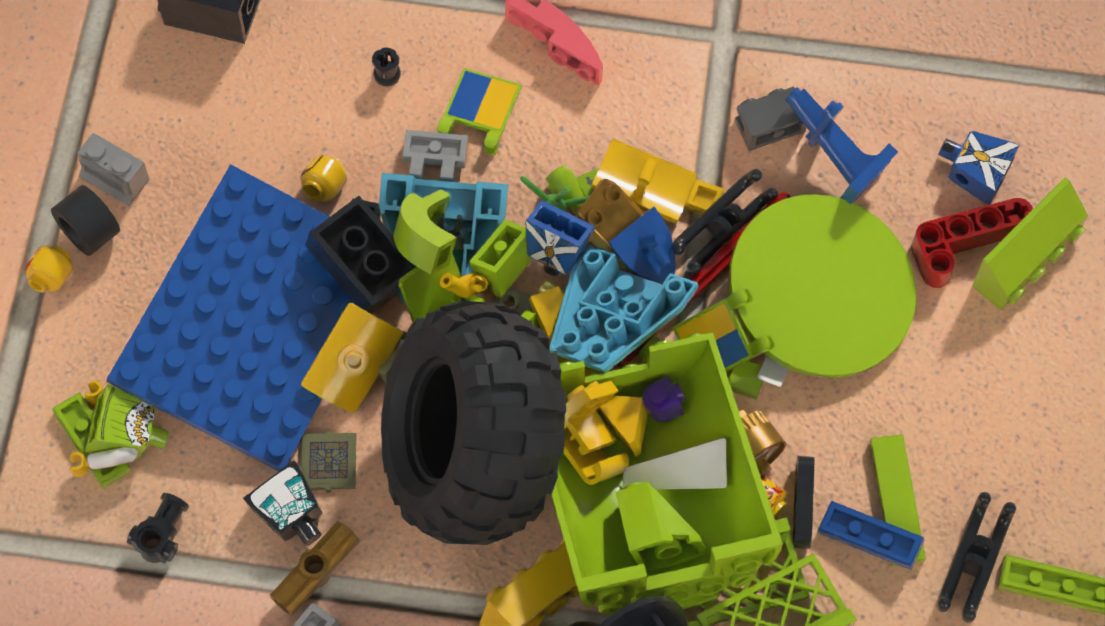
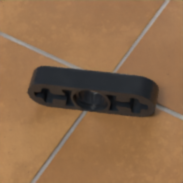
(803, 502)

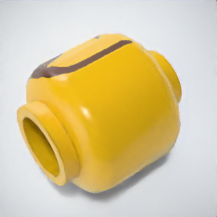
(323, 178)

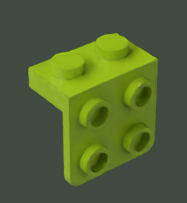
(424, 293)

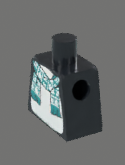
(287, 505)

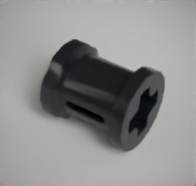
(389, 68)

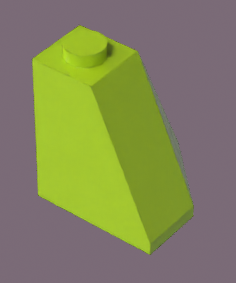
(655, 529)

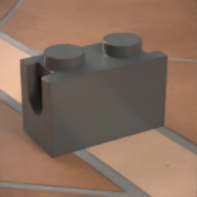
(768, 119)

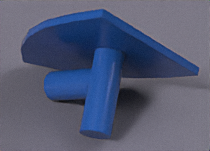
(646, 247)

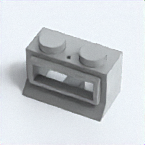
(112, 169)

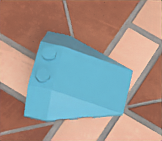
(479, 204)

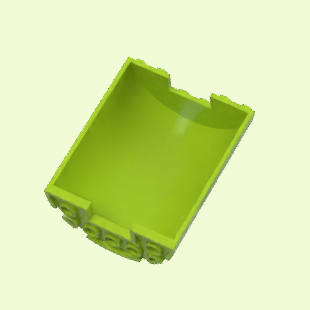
(730, 520)

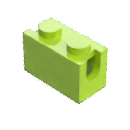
(502, 257)

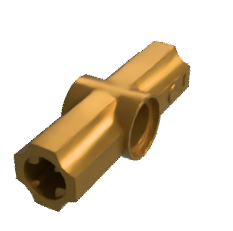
(301, 584)

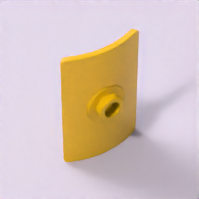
(647, 179)
(351, 358)

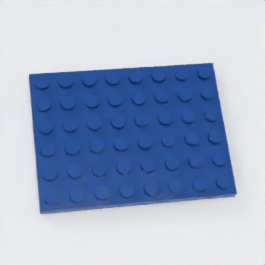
(238, 323)

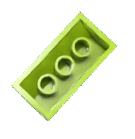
(1031, 246)

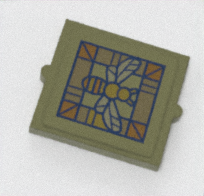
(329, 460)

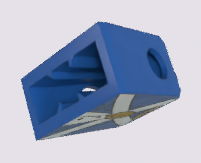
(979, 163)
(556, 238)

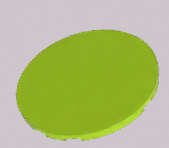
(823, 285)

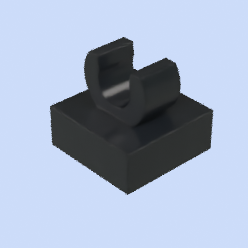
(456, 230)

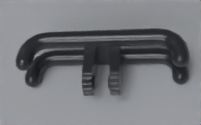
(722, 220)
(975, 556)

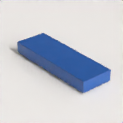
(871, 535)

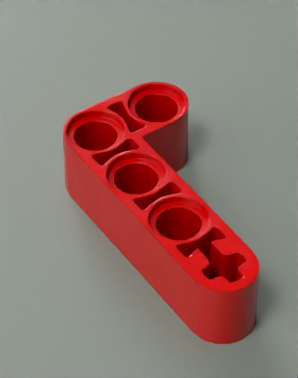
(1002, 216)

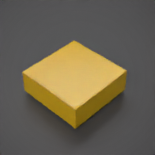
(702, 196)

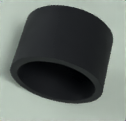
(85, 220)

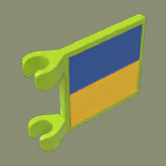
(481, 104)
(728, 333)

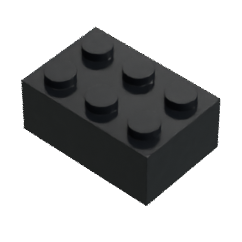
(360, 255)

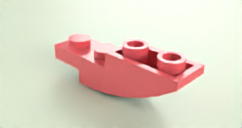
(566, 41)

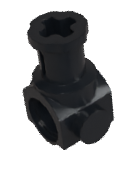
(159, 527)

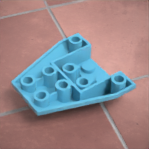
(613, 311)

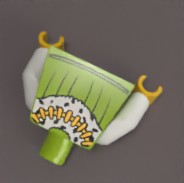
(118, 429)

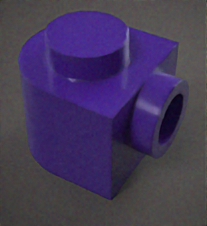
(663, 400)

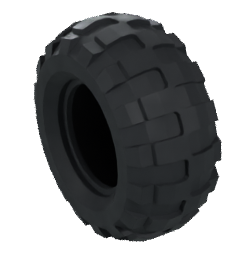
(472, 423)

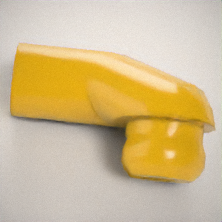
(465, 285)

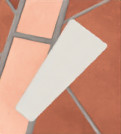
(688, 469)

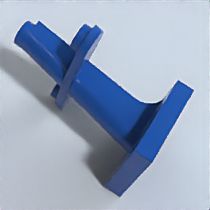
(855, 166)

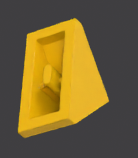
(627, 419)

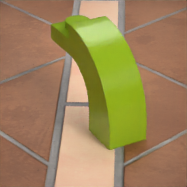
(418, 234)

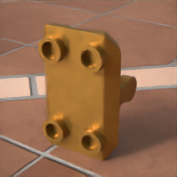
(610, 213)

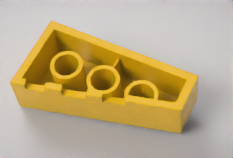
(532, 592)

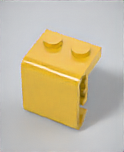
(589, 434)

